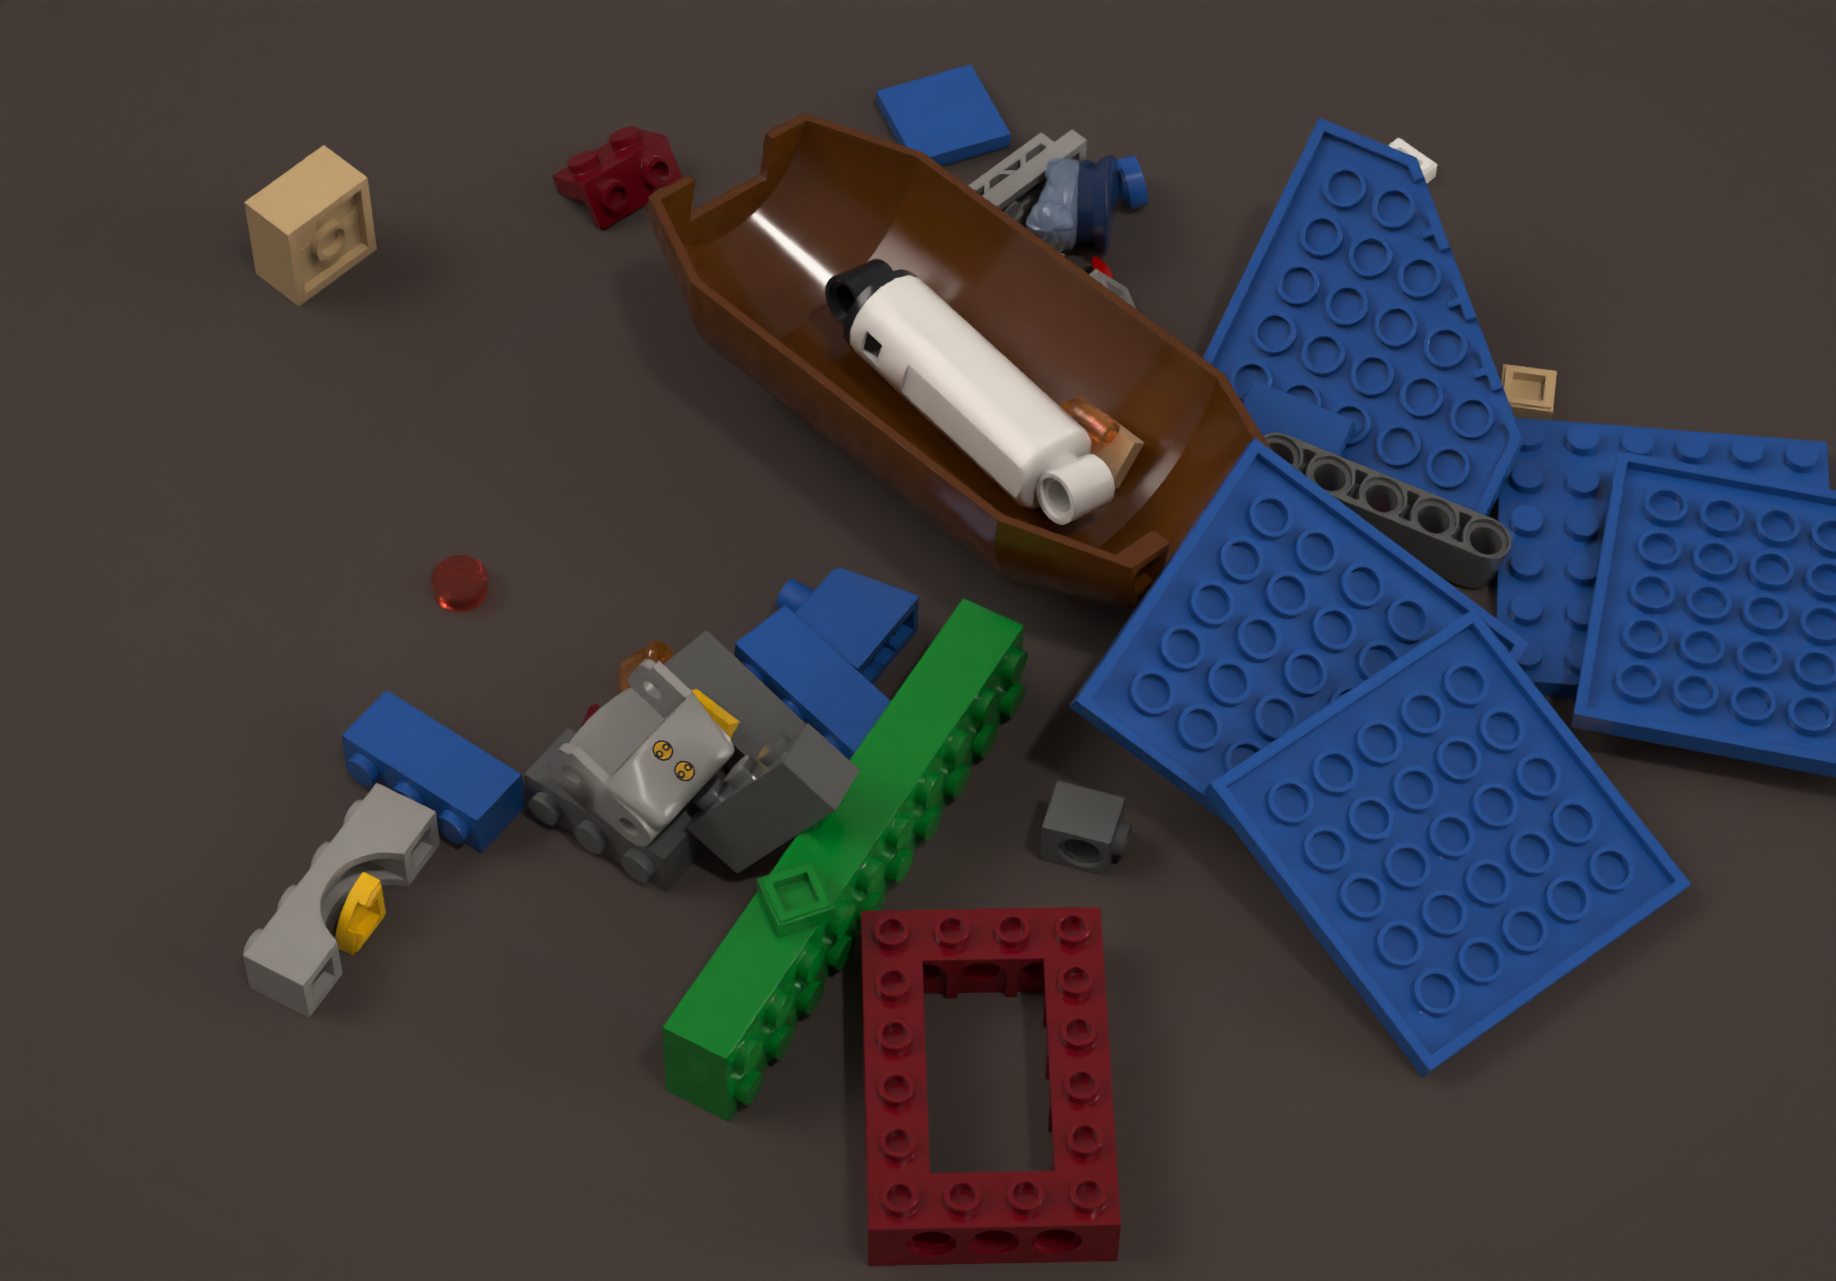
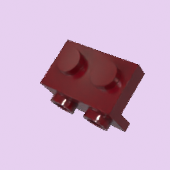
(619, 174)

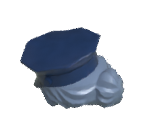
(1077, 203)

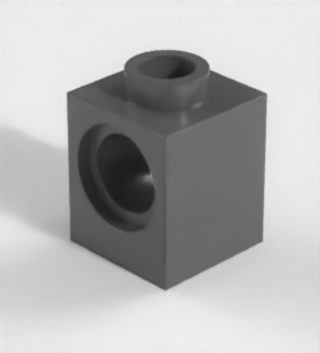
(1084, 829)

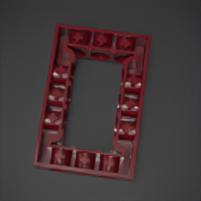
(988, 1215)

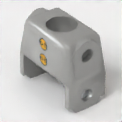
(642, 755)

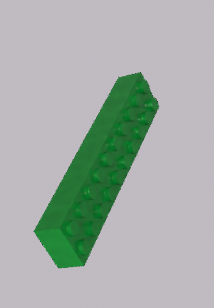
(909, 767)

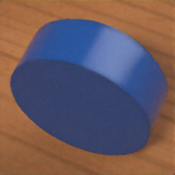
(1132, 183)

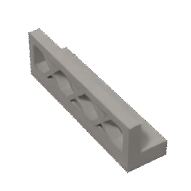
(1020, 178)

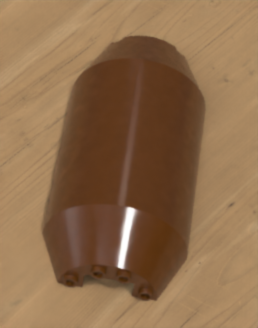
(841, 197)

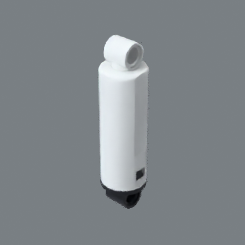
(969, 391)

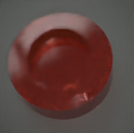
(459, 583)

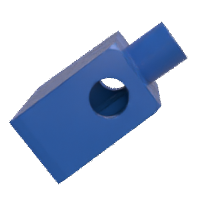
(856, 617)

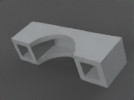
(295, 953)

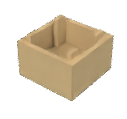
(311, 225)

